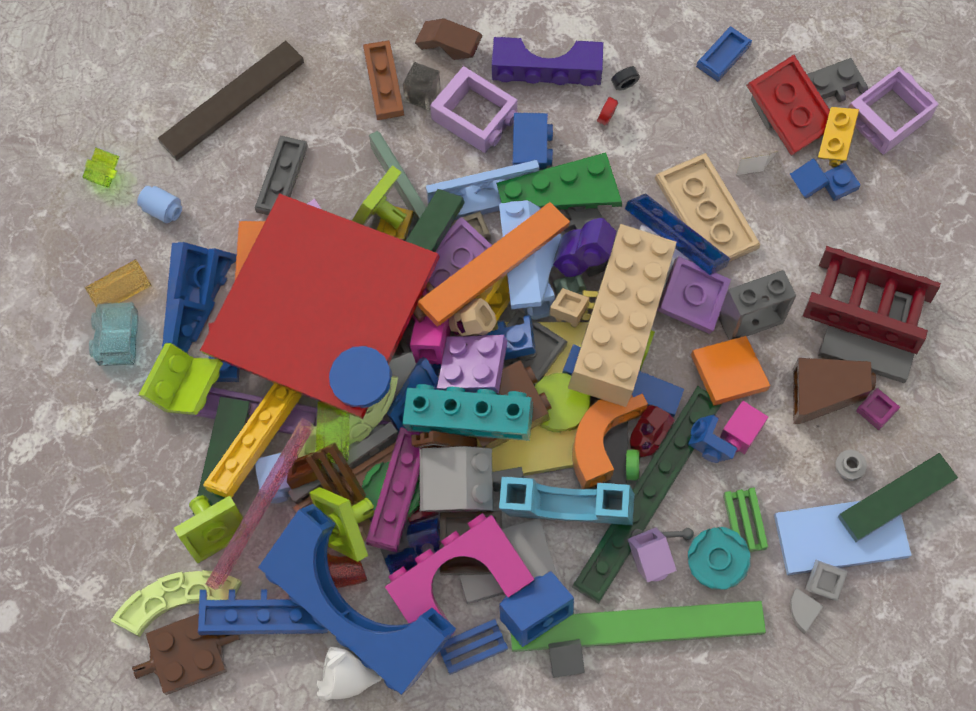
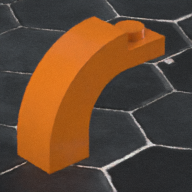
(588, 450)

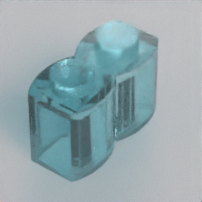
(114, 334)

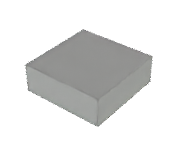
(826, 580)

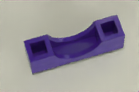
(516, 63)

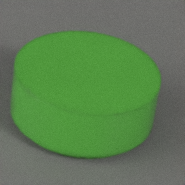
(632, 465)

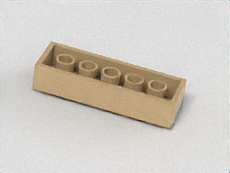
(622, 316)

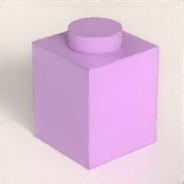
(652, 555)

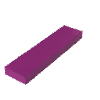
(396, 494)

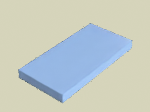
(821, 536)

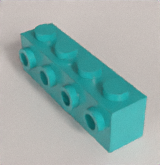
(468, 413)

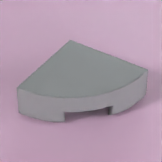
(803, 609)

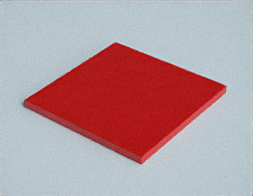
(315, 292)

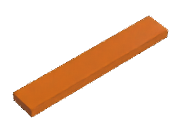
(493, 264)

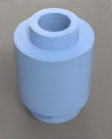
(159, 204)

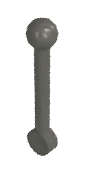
(687, 533)

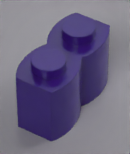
(585, 247)

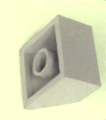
(456, 479)

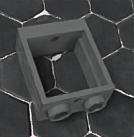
(759, 300)

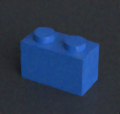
(531, 139)
(536, 608)

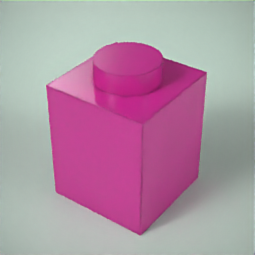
(743, 427)

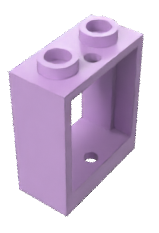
(455, 91)
(874, 128)

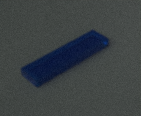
(670, 227)

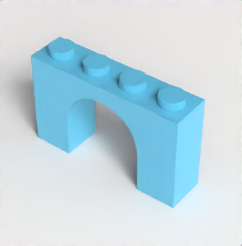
(532, 500)

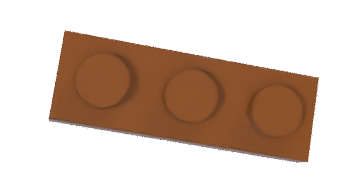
(383, 80)

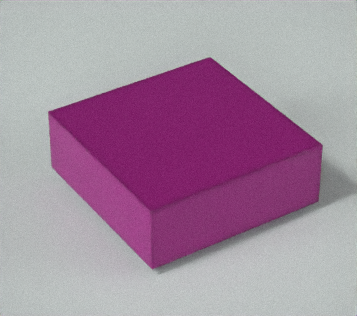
(878, 408)

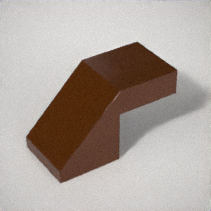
(452, 37)

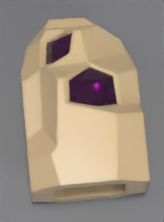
(473, 319)

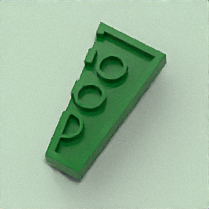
(572, 184)

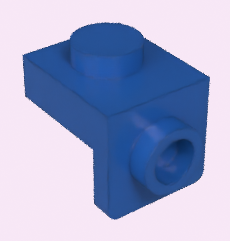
(712, 446)

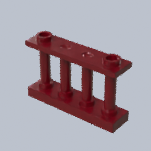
(864, 322)

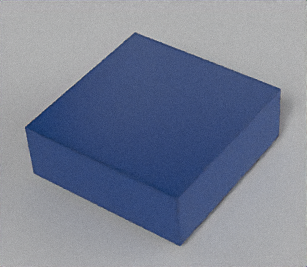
(810, 178)

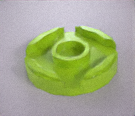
(566, 404)

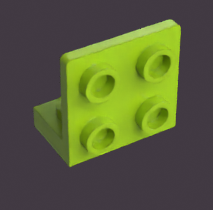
(180, 381)

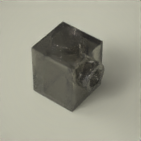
(421, 85)

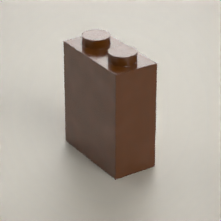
(521, 380)

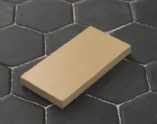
(707, 206)

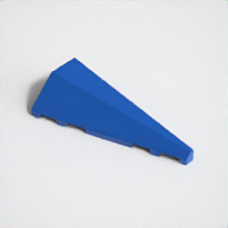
(191, 291)

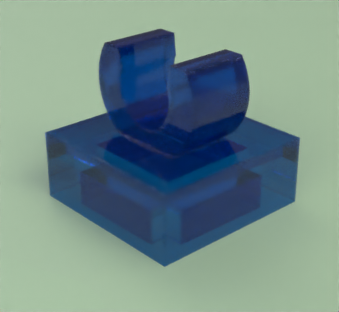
(423, 533)
(405, 558)

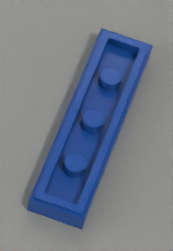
(656, 391)

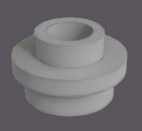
(847, 472)

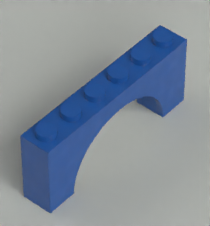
(302, 570)

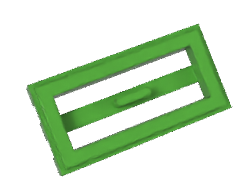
(758, 523)

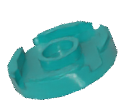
(719, 558)

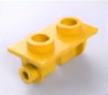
(838, 135)

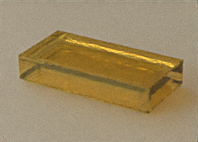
(118, 284)

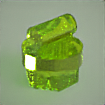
(101, 167)

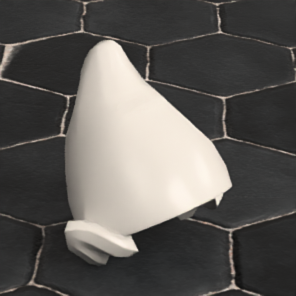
(344, 675)

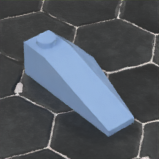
(531, 277)

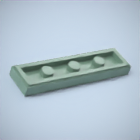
(403, 184)

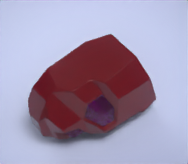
(650, 430)

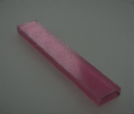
(260, 504)

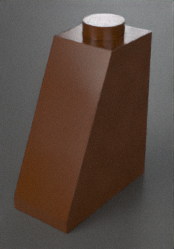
(828, 386)

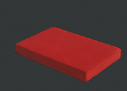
(791, 104)

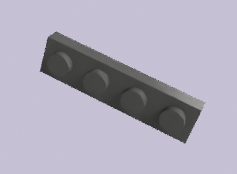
(359, 452)

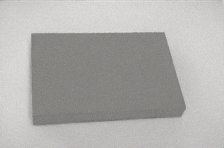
(532, 547)

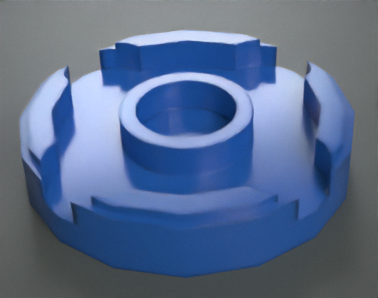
(360, 377)

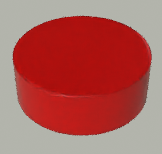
(607, 111)

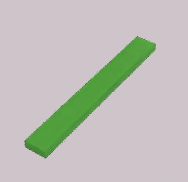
(654, 625)

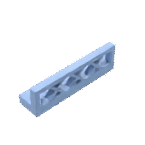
(482, 190)

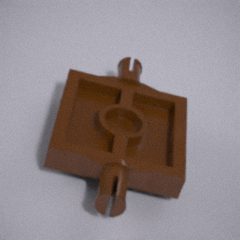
(183, 656)

